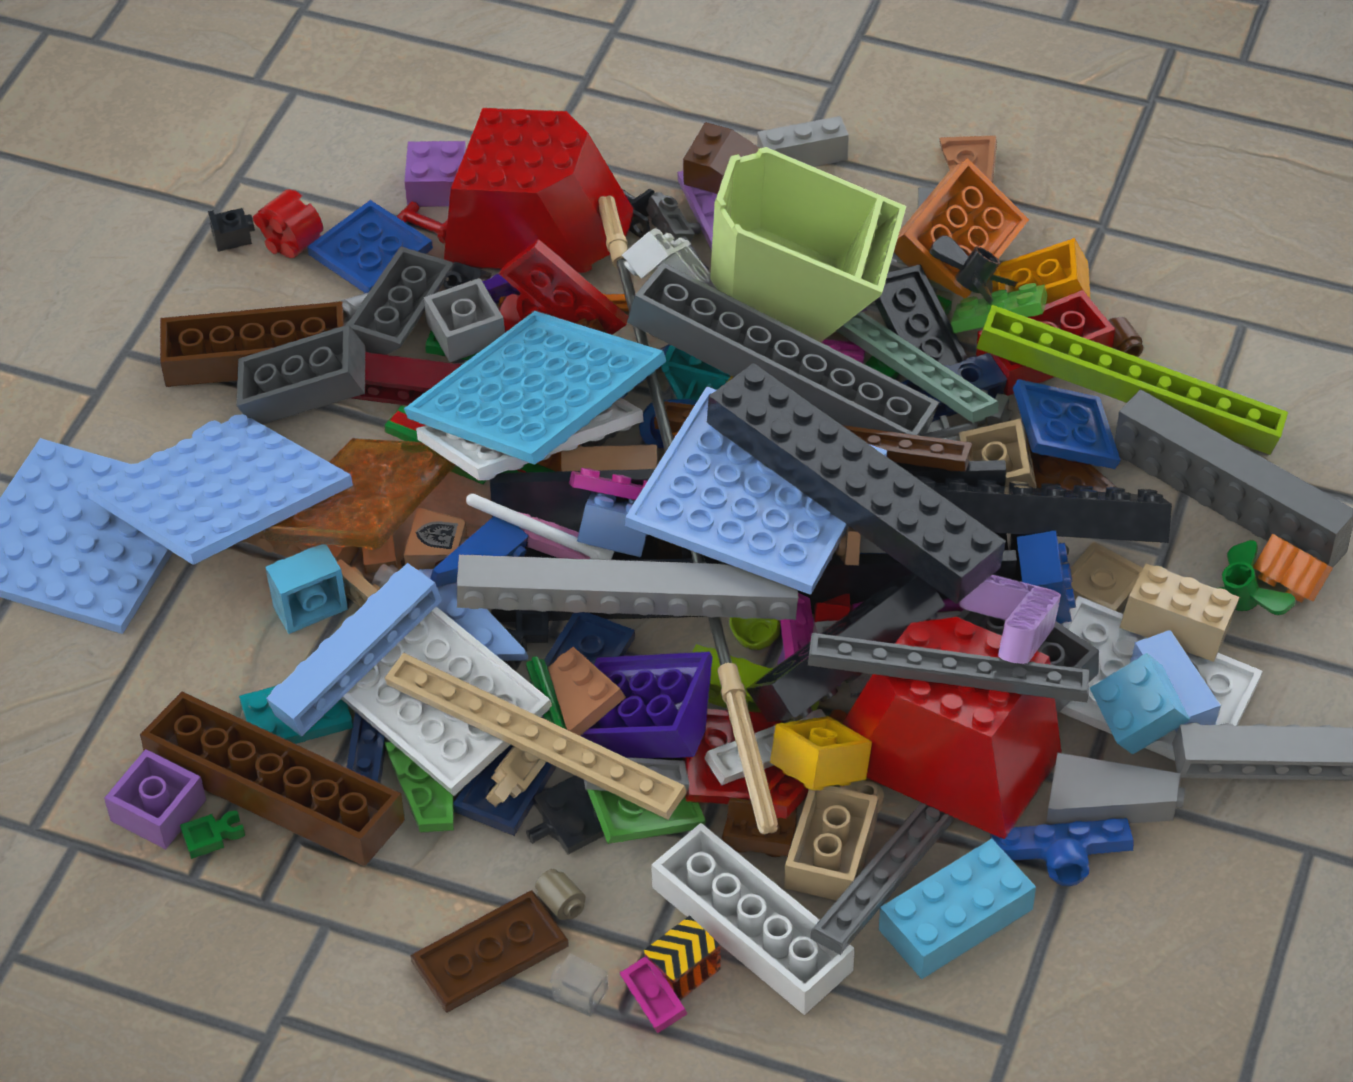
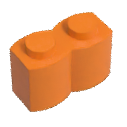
(1292, 568)

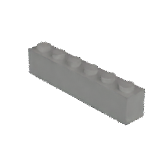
(1264, 752)

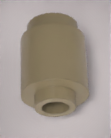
(560, 894)

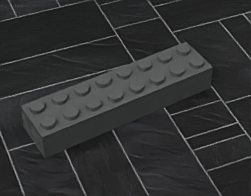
(1231, 479)

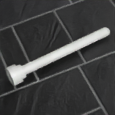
(537, 527)

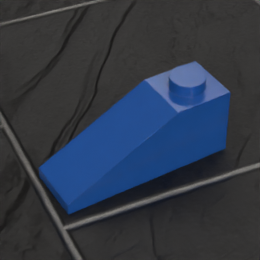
(492, 539)

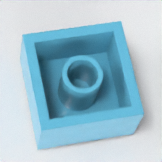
(306, 587)
(1139, 703)

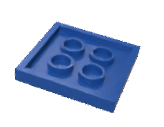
(365, 244)
(1066, 424)

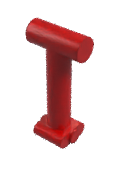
(410, 214)

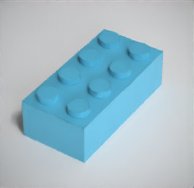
(956, 908)

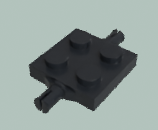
(566, 815)

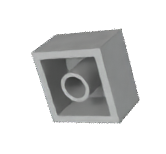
(464, 319)

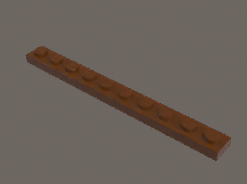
(900, 447)

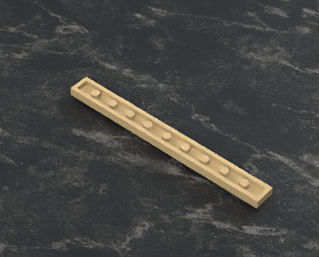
(536, 736)

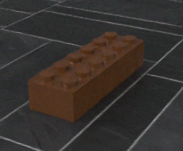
(210, 345)

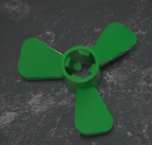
(1241, 581)

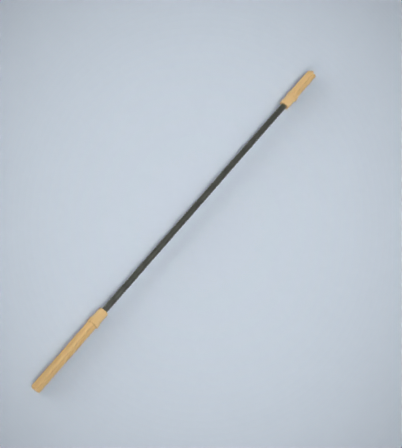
(732, 689)

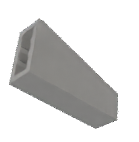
(1106, 790)

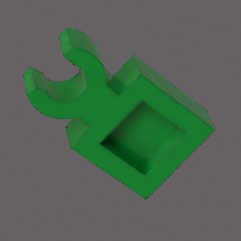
(207, 835)

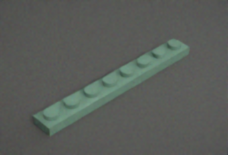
(919, 368)

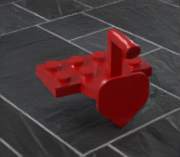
(554, 289)

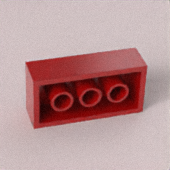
(1072, 314)

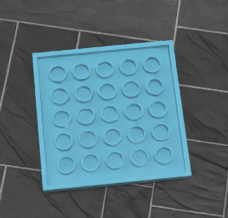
(535, 386)

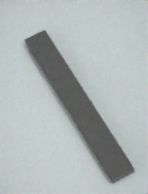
(948, 667)
(880, 878)

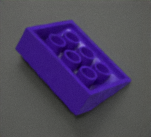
(662, 705)

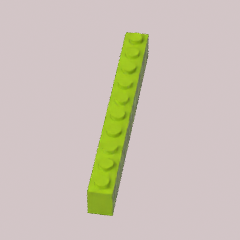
(1123, 375)

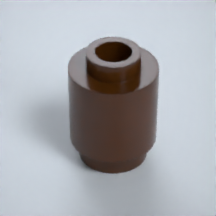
(1126, 337)

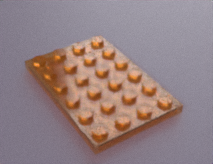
(386, 489)

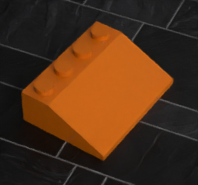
(969, 212)

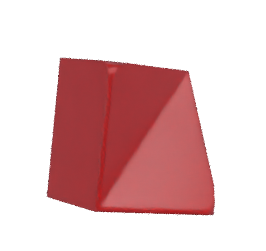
(832, 609)

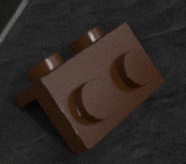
(743, 834)

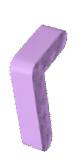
(1028, 614)

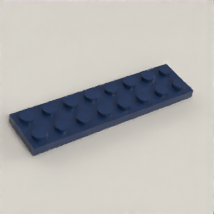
(593, 639)

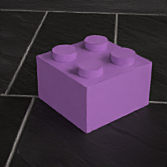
(431, 171)
(155, 798)

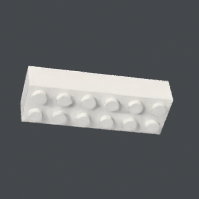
(750, 917)

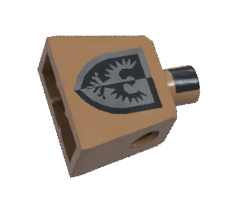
(433, 538)

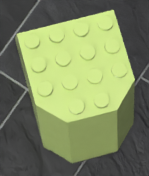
(800, 242)

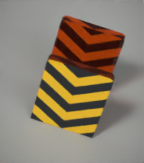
(685, 956)

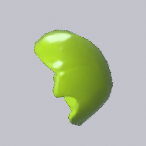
(755, 632)

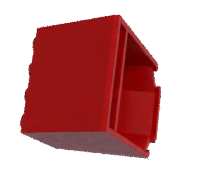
(530, 181)
(954, 744)

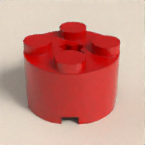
(288, 224)

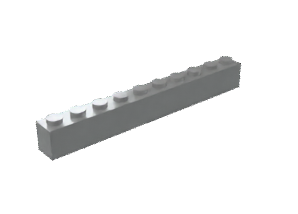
(620, 587)

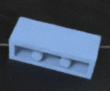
(1189, 685)

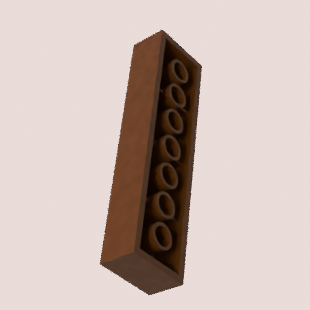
(277, 778)

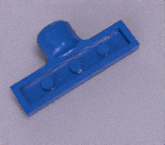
(1067, 845)

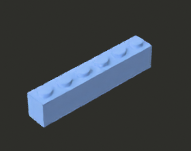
(354, 649)

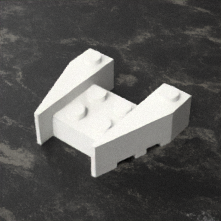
(656, 248)

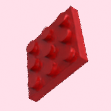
(702, 782)

